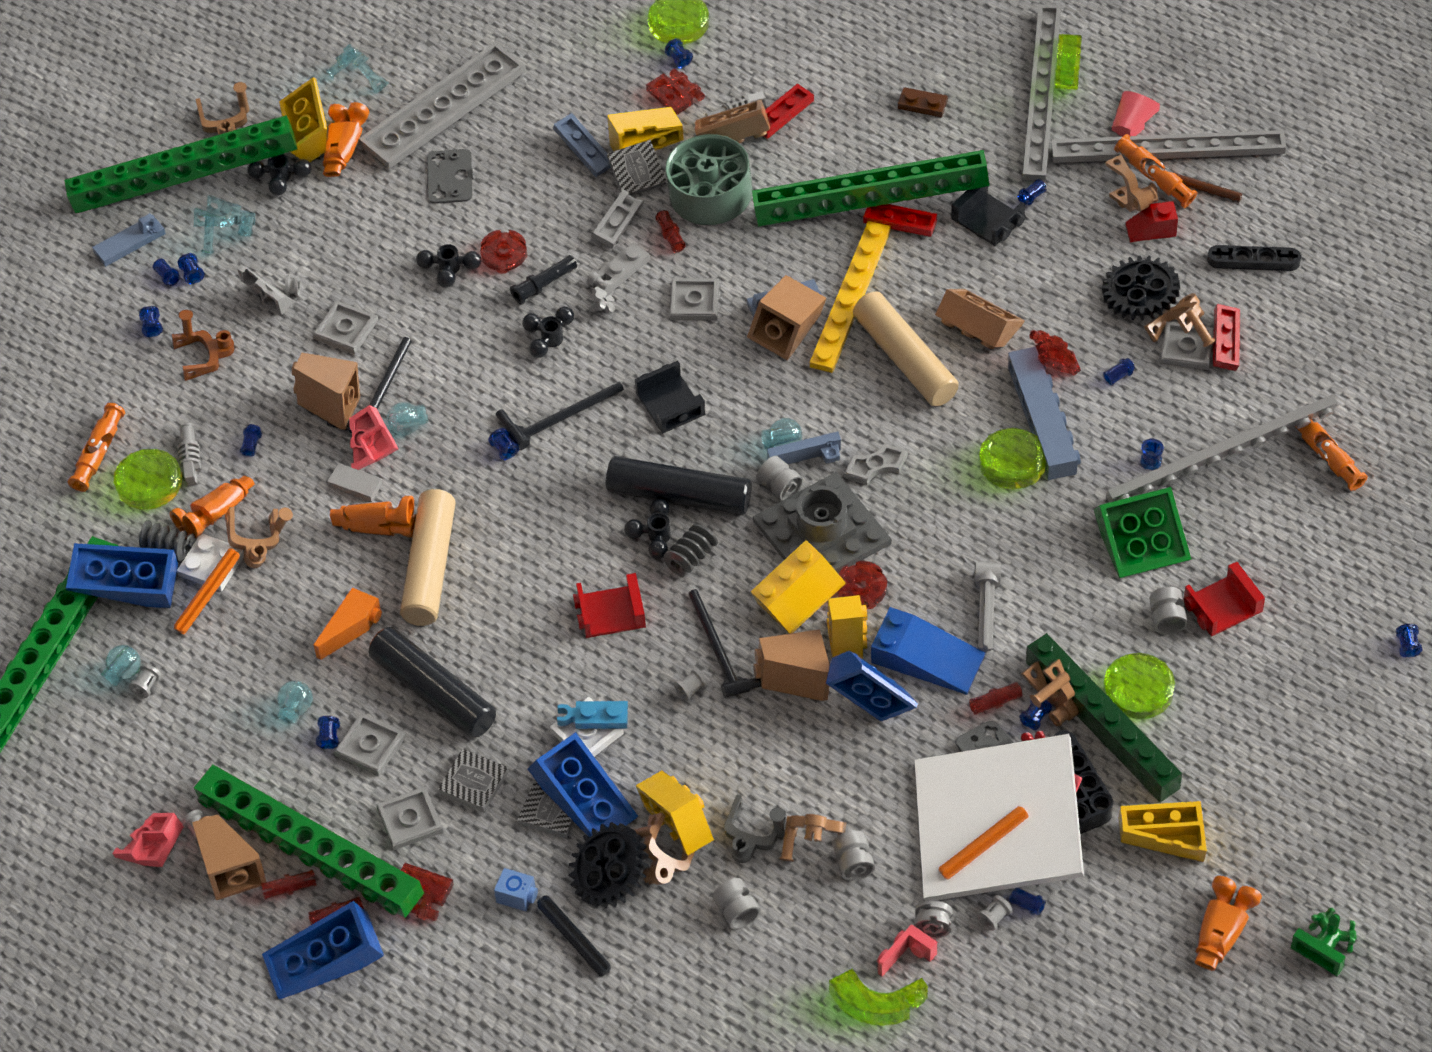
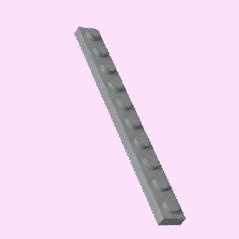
(1041, 93)
(1173, 146)
(1231, 446)

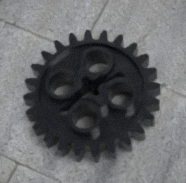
(1141, 288)
(603, 862)

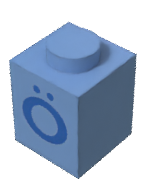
(515, 889)

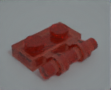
(670, 94)
(1054, 352)
(435, 889)

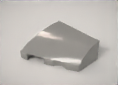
(270, 295)

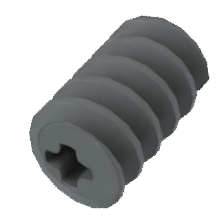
(163, 538)
(690, 549)

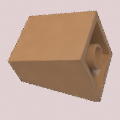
(785, 316)
(327, 387)
(793, 664)
(227, 857)

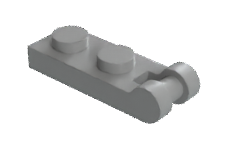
(617, 219)
(619, 268)

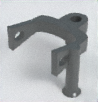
(746, 844)

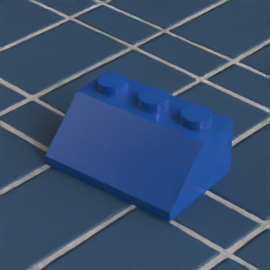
(868, 687)

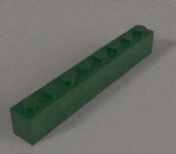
(1110, 723)

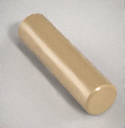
(905, 349)
(427, 557)

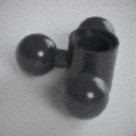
(279, 171)
(448, 261)
(550, 330)
(657, 528)

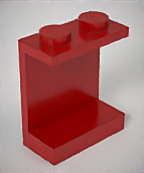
(1225, 601)
(610, 609)

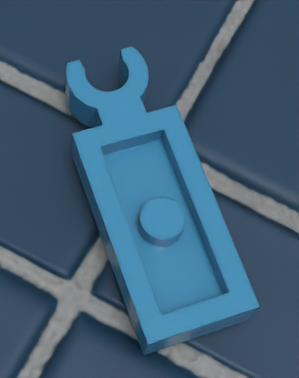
(595, 715)

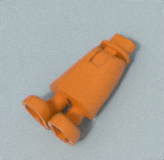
(343, 136)
(211, 506)
(377, 517)
(1223, 922)

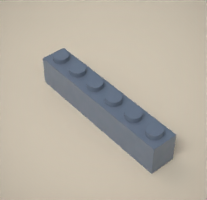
(1043, 412)

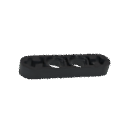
(1254, 261)

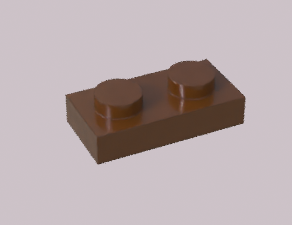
(922, 102)

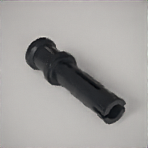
(535, 284)

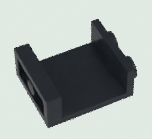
(986, 215)
(668, 397)

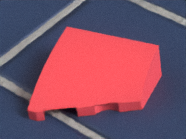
(1133, 113)
(369, 438)
(152, 840)

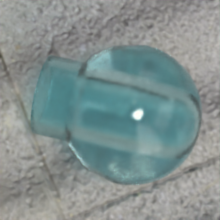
(405, 418)
(781, 433)
(121, 664)
(294, 700)

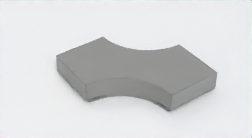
(865, 467)

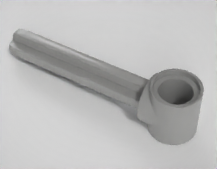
(987, 579)

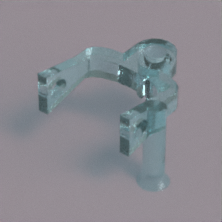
(358, 60)
(235, 216)

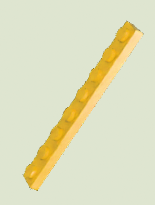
(852, 289)

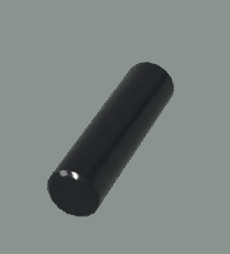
(678, 485)
(432, 682)

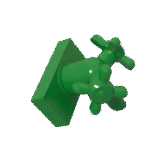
(1321, 949)

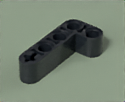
(1089, 799)

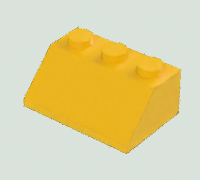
(306, 119)
(797, 587)

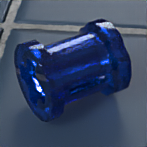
(678, 53)
(189, 265)
(150, 319)
(503, 444)
(1152, 451)
(1409, 641)
(1033, 714)
(328, 732)

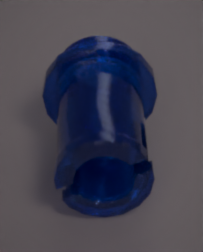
(1030, 193)
(169, 275)
(1123, 368)
(250, 440)
(1033, 903)

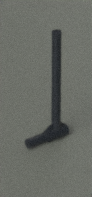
(387, 378)
(522, 435)
(732, 685)

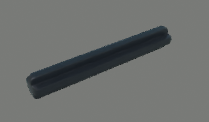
(574, 935)

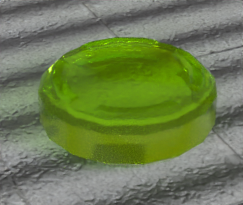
(678, 19)
(1012, 458)
(147, 479)
(1139, 685)

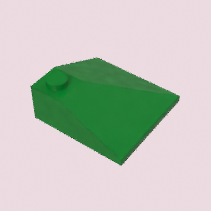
(1143, 532)

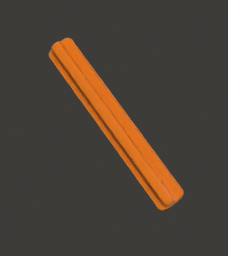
(206, 591)
(983, 842)

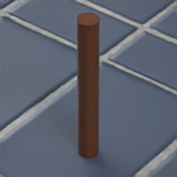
(1210, 188)

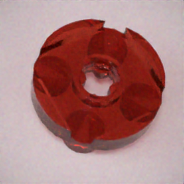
(503, 261)
(875, 582)

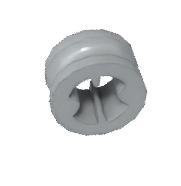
(292, 285)

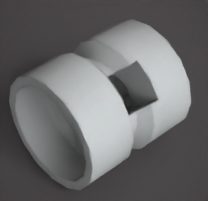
(779, 478)
(1168, 610)
(853, 856)
(738, 905)

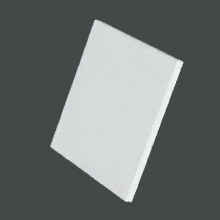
(975, 789)

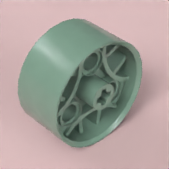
(709, 179)

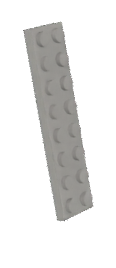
(442, 105)

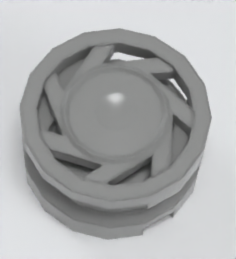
(933, 918)

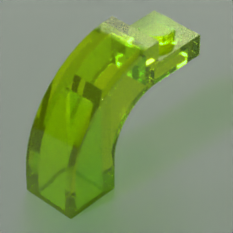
(1068, 62)
(873, 1006)

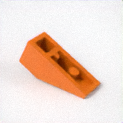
(349, 622)

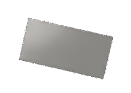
(355, 482)

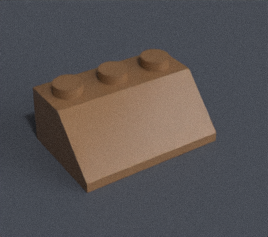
(736, 122)
(978, 318)

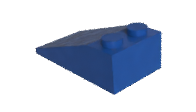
(124, 574)
(925, 652)
(581, 786)
(323, 951)

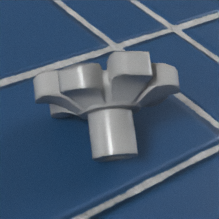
(602, 301)

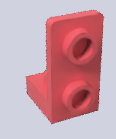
(919, 943)

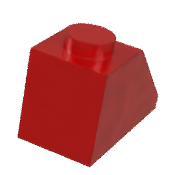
(1154, 222)

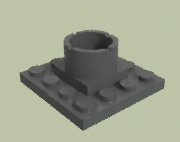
(828, 519)

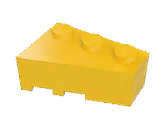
(636, 127)
(847, 625)
(682, 810)
(1165, 828)

